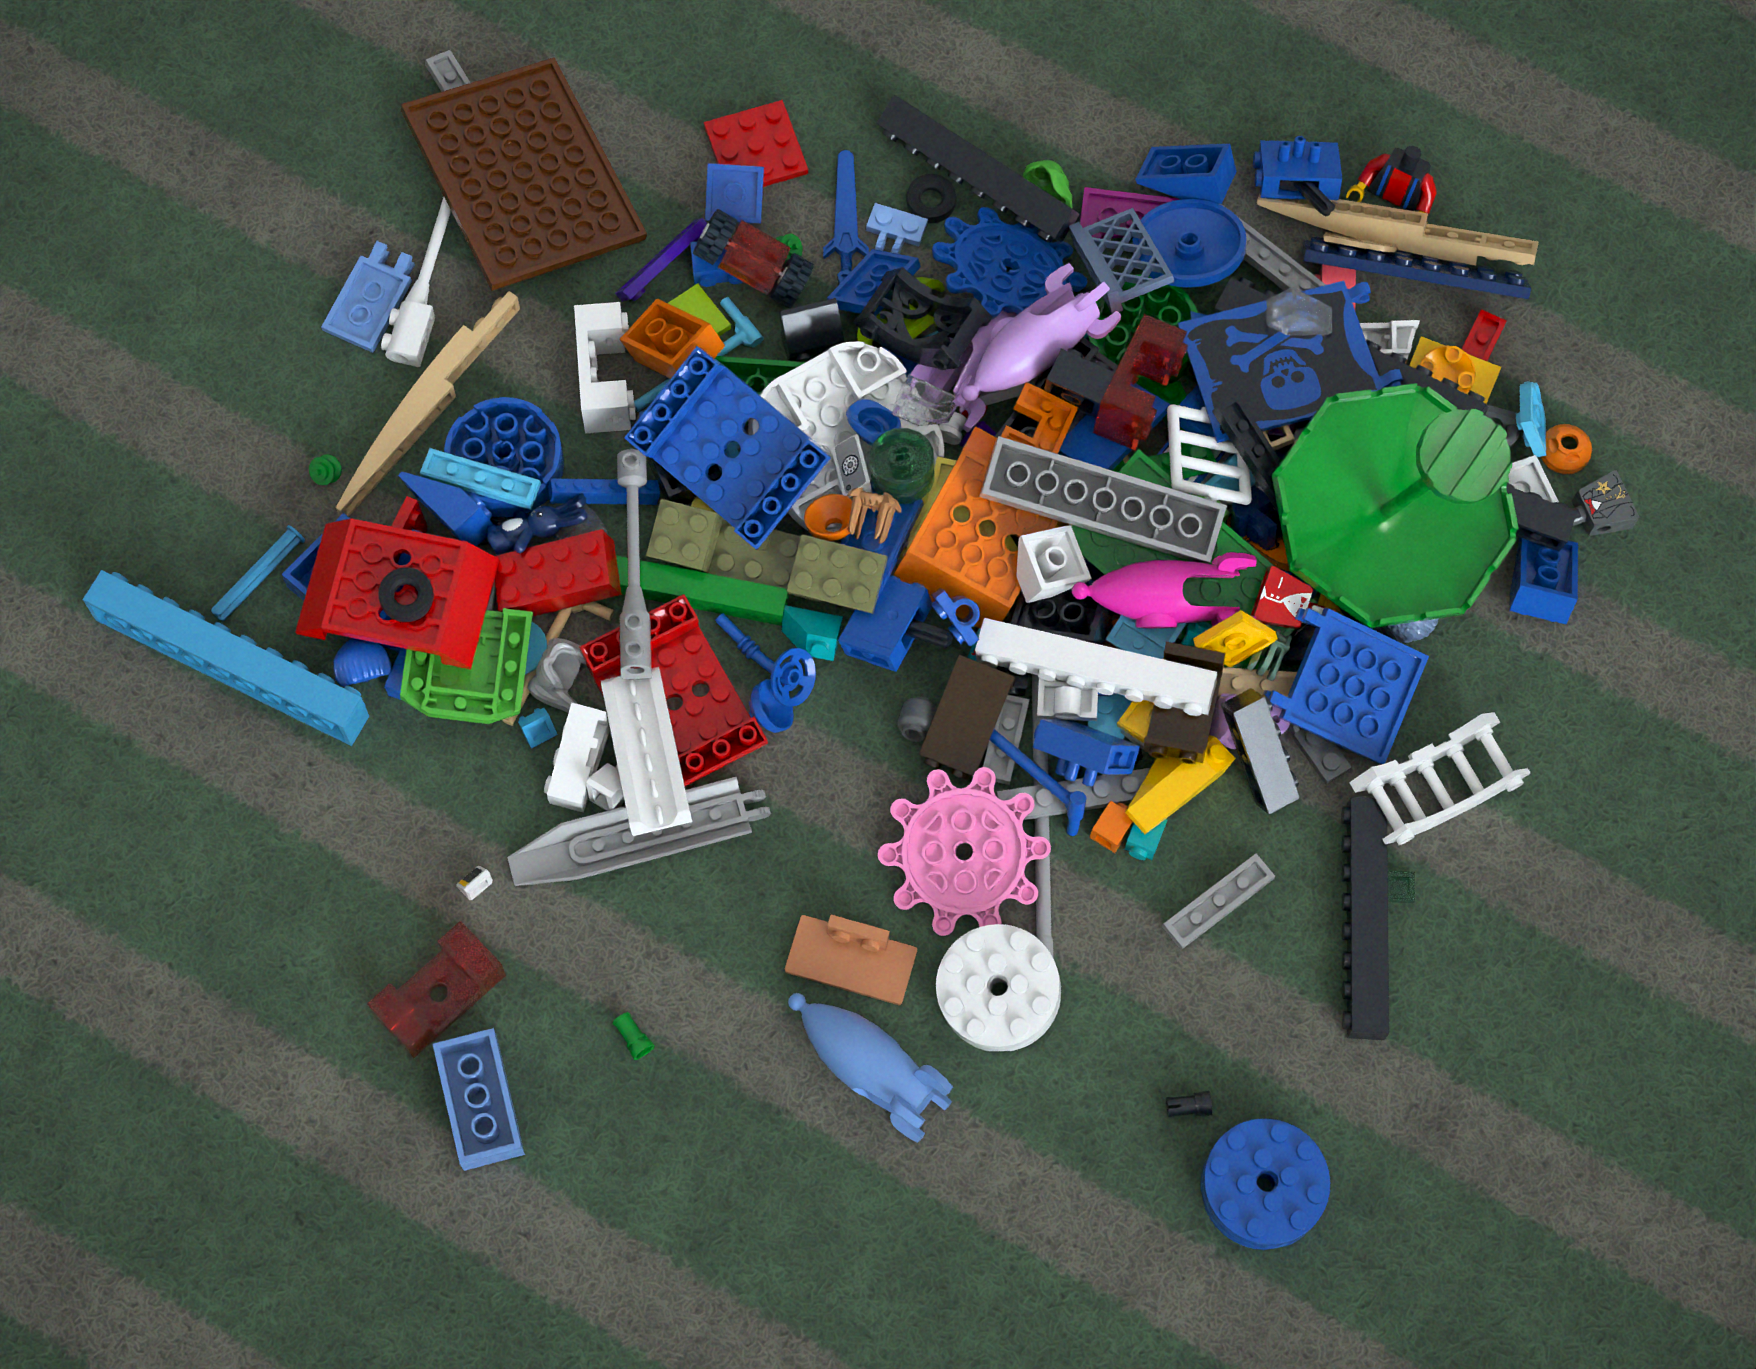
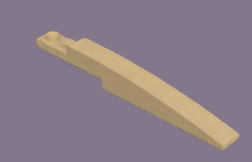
(1407, 231)
(425, 401)

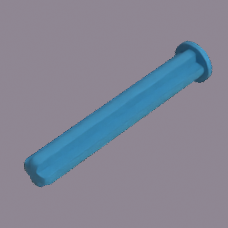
(257, 573)

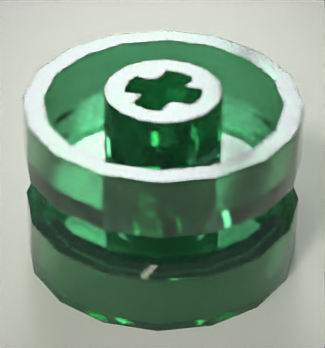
(902, 465)

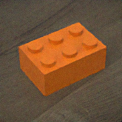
(667, 336)

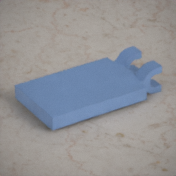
(368, 297)

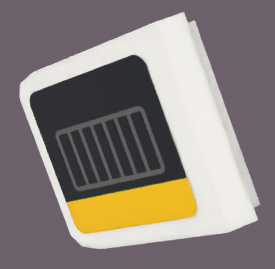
(475, 882)

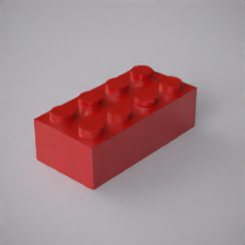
(558, 574)

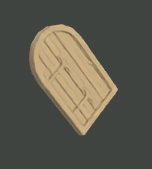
(1346, 240)

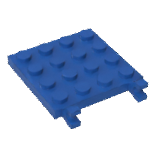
(1351, 685)

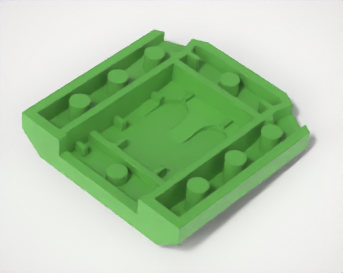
(486, 691)

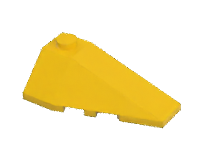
(1175, 783)

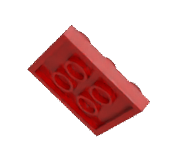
(761, 139)

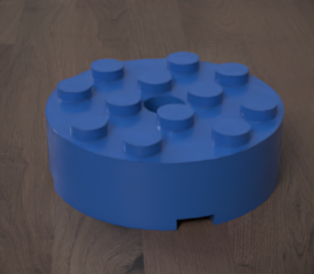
(511, 429)
(1270, 1152)

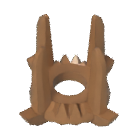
(885, 505)

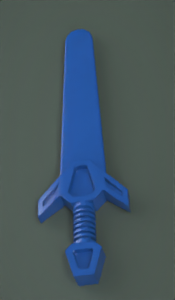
(846, 228)

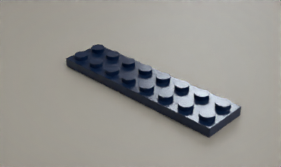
(1424, 269)

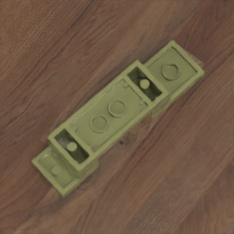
(800, 564)

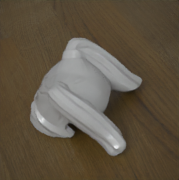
(557, 673)

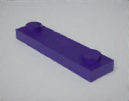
(635, 286)

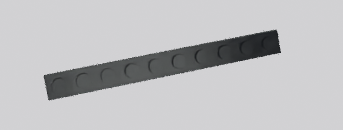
(1258, 456)

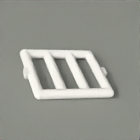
(1178, 461)

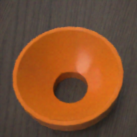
(1562, 459)
(825, 511)

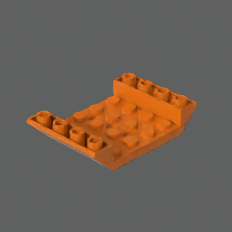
(955, 553)

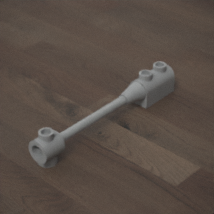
(634, 619)

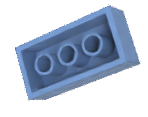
(478, 1099)

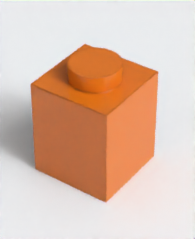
(1112, 826)

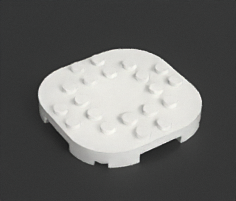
(817, 402)

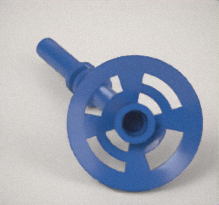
(783, 674)

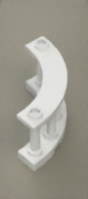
(1422, 761)

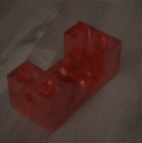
(1153, 353)
(461, 967)

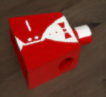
(1281, 598)

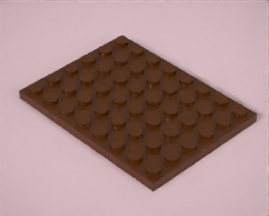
(523, 173)

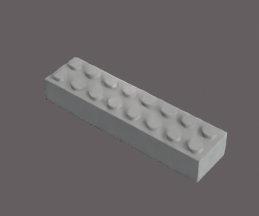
(1102, 500)

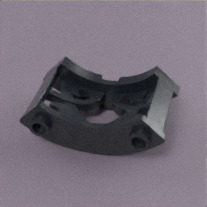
(961, 316)

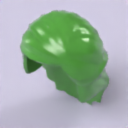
(1050, 178)

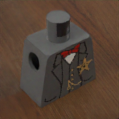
(1604, 506)

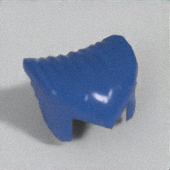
(360, 662)

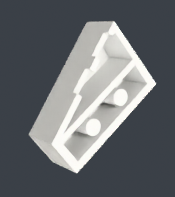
(577, 757)

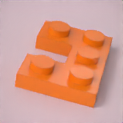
(1051, 413)

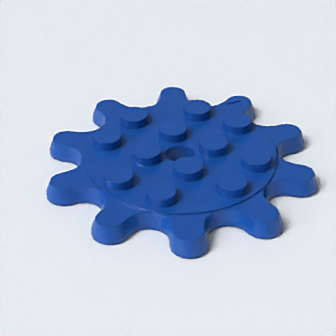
(987, 248)

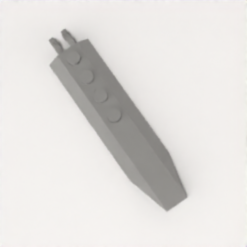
(606, 840)

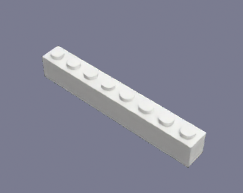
(1096, 667)

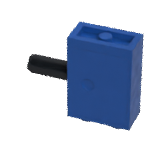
(896, 622)

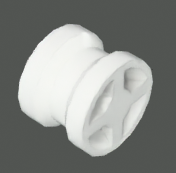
(952, 431)

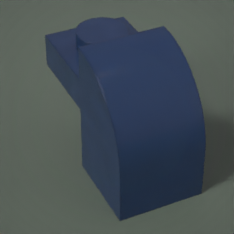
(1251, 522)

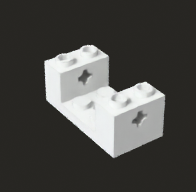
(603, 404)

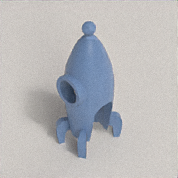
(873, 1064)

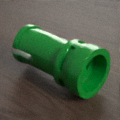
(637, 1042)

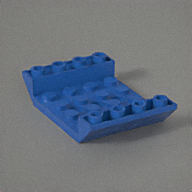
(690, 431)

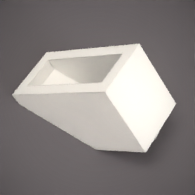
(606, 788)

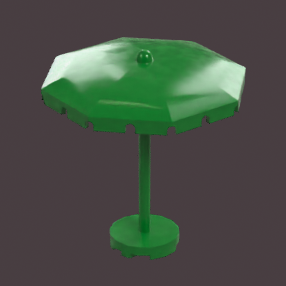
(1396, 504)

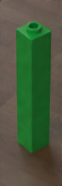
(708, 591)

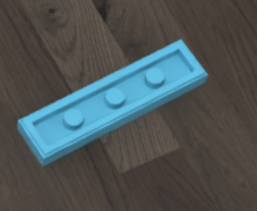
(480, 478)

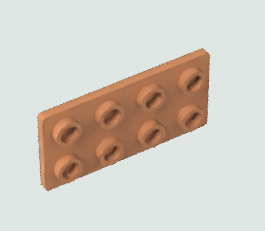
(851, 958)

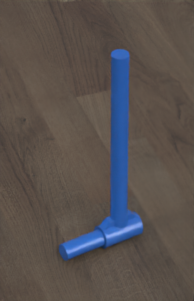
(1073, 801)

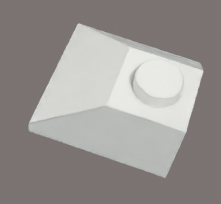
(1049, 563)

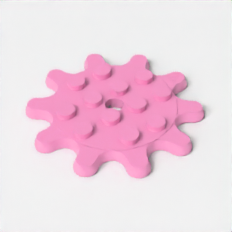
(931, 842)

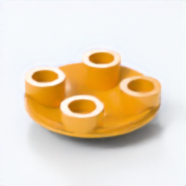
(1451, 364)

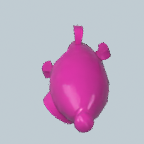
(1154, 592)

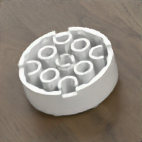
(990, 957)

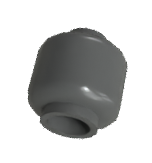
(916, 718)

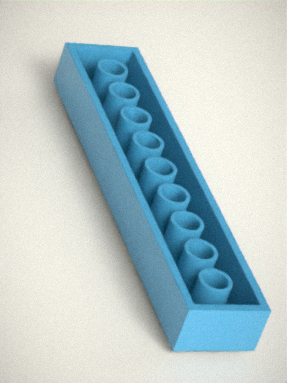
(227, 657)

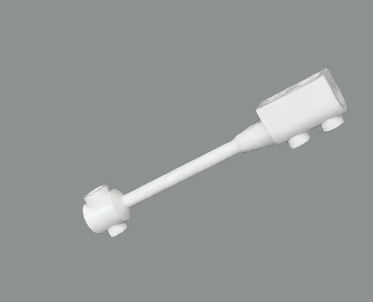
(416, 318)

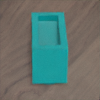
(812, 631)

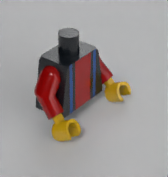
(1399, 179)

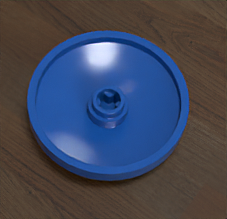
(1196, 240)

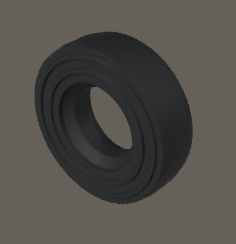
(936, 183)
(401, 577)

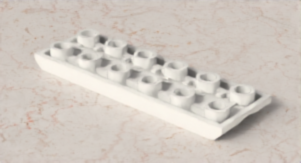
(646, 753)

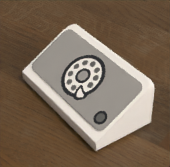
(851, 465)

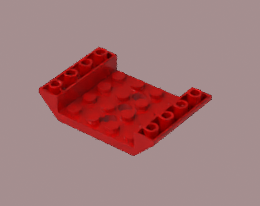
(348, 577)
(707, 728)

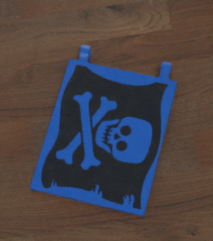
(1281, 374)

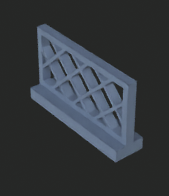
(1102, 272)

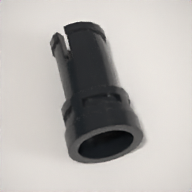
(1197, 1104)

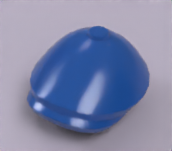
(871, 419)

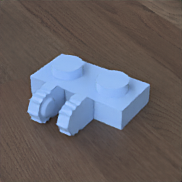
(895, 225)

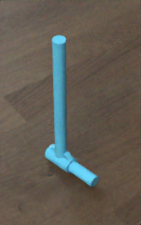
(744, 333)

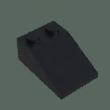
(1065, 617)

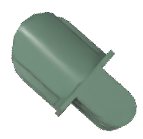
(1272, 652)

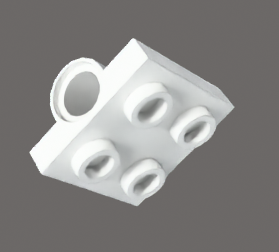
(1066, 702)

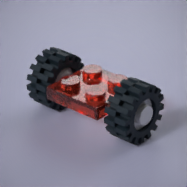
(754, 258)

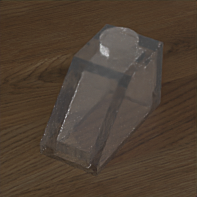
(1298, 314)
(923, 403)

